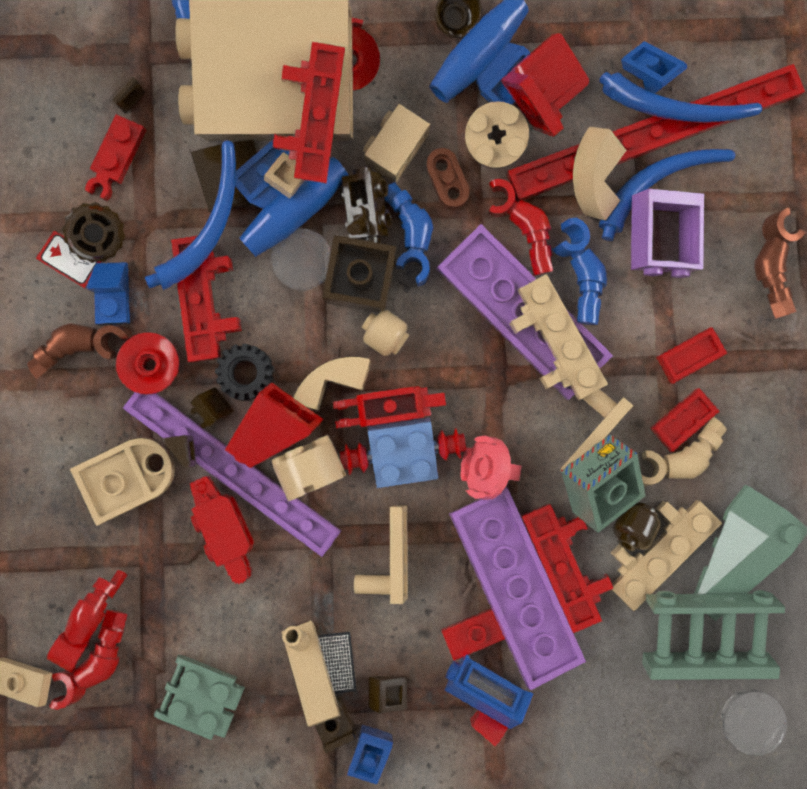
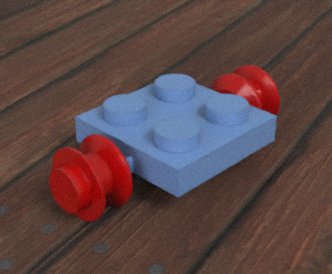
(403, 452)

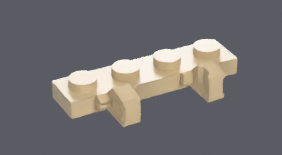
(573, 359)
(647, 571)

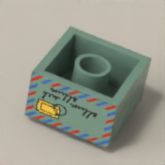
(604, 483)

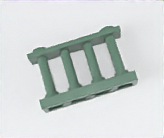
(712, 665)

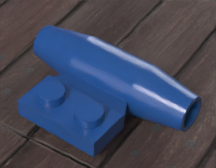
(484, 55)
(280, 214)

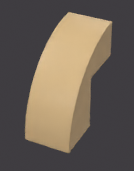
(593, 162)
(343, 371)

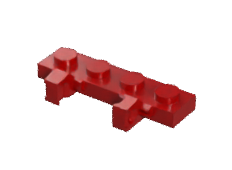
(321, 84)
(201, 324)
(552, 542)

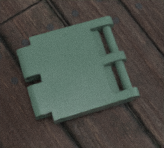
(200, 699)

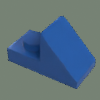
(652, 66)
(111, 293)
(370, 754)

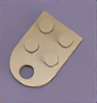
(123, 478)

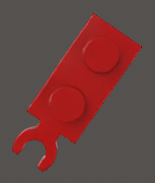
(115, 155)

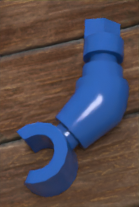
(417, 229)
(588, 268)

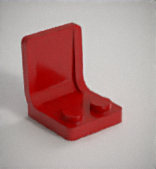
(546, 83)

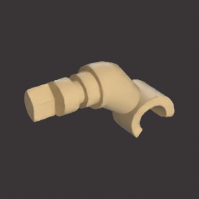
(691, 460)

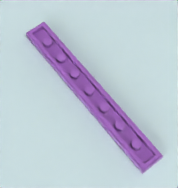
(245, 481)

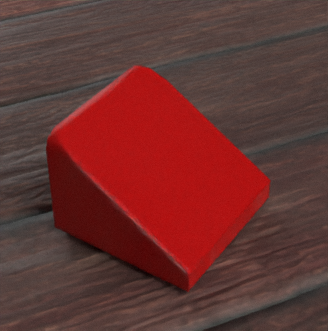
(488, 727)

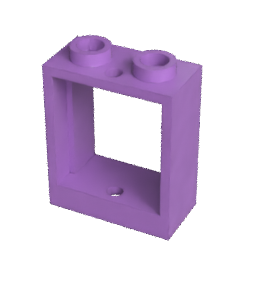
(690, 231)

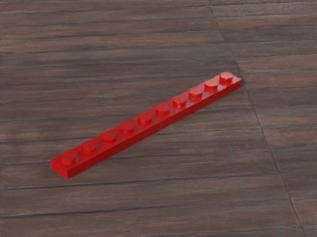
(657, 132)

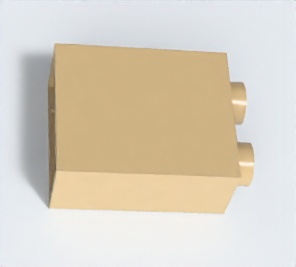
(240, 62)

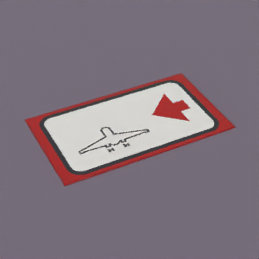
(58, 257)

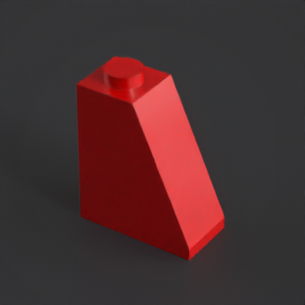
(271, 426)

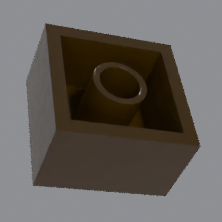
(359, 274)

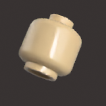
(385, 332)

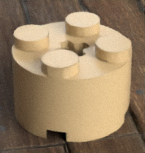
(506, 118)
(308, 468)

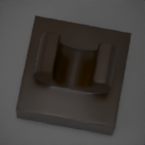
(211, 407)

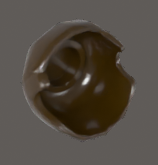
(457, 17)

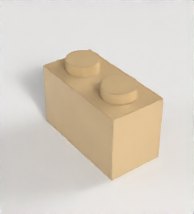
(396, 143)

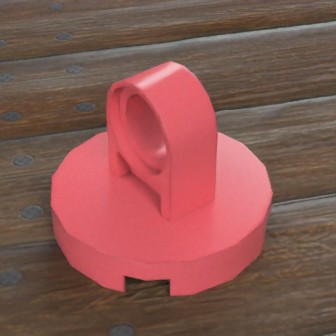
(488, 468)

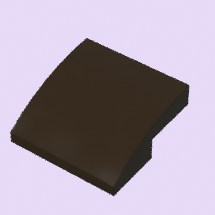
(208, 168)

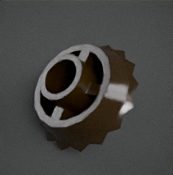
(93, 232)

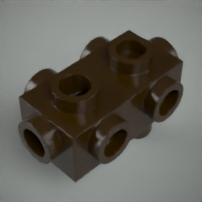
(366, 214)

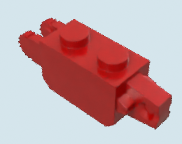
(390, 406)
(222, 528)

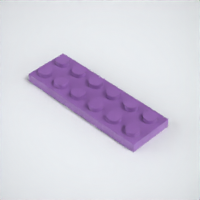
(490, 282)
(517, 589)

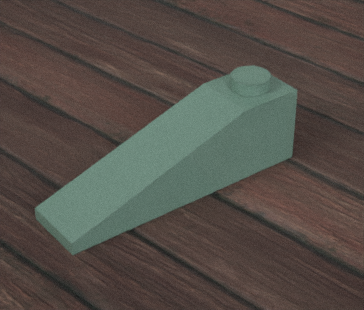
(751, 545)

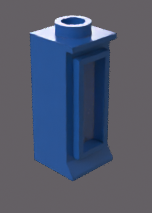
(487, 692)

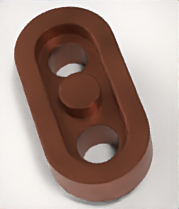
(447, 180)

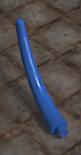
(644, 101)
(652, 174)
(196, 253)

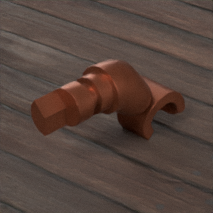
(771, 262)
(72, 339)

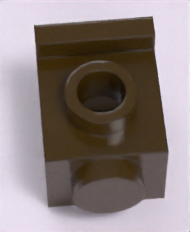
(339, 734)

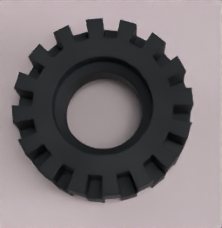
(226, 371)

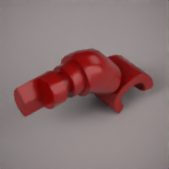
(531, 222)
(83, 623)
(99, 664)

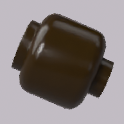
(637, 527)

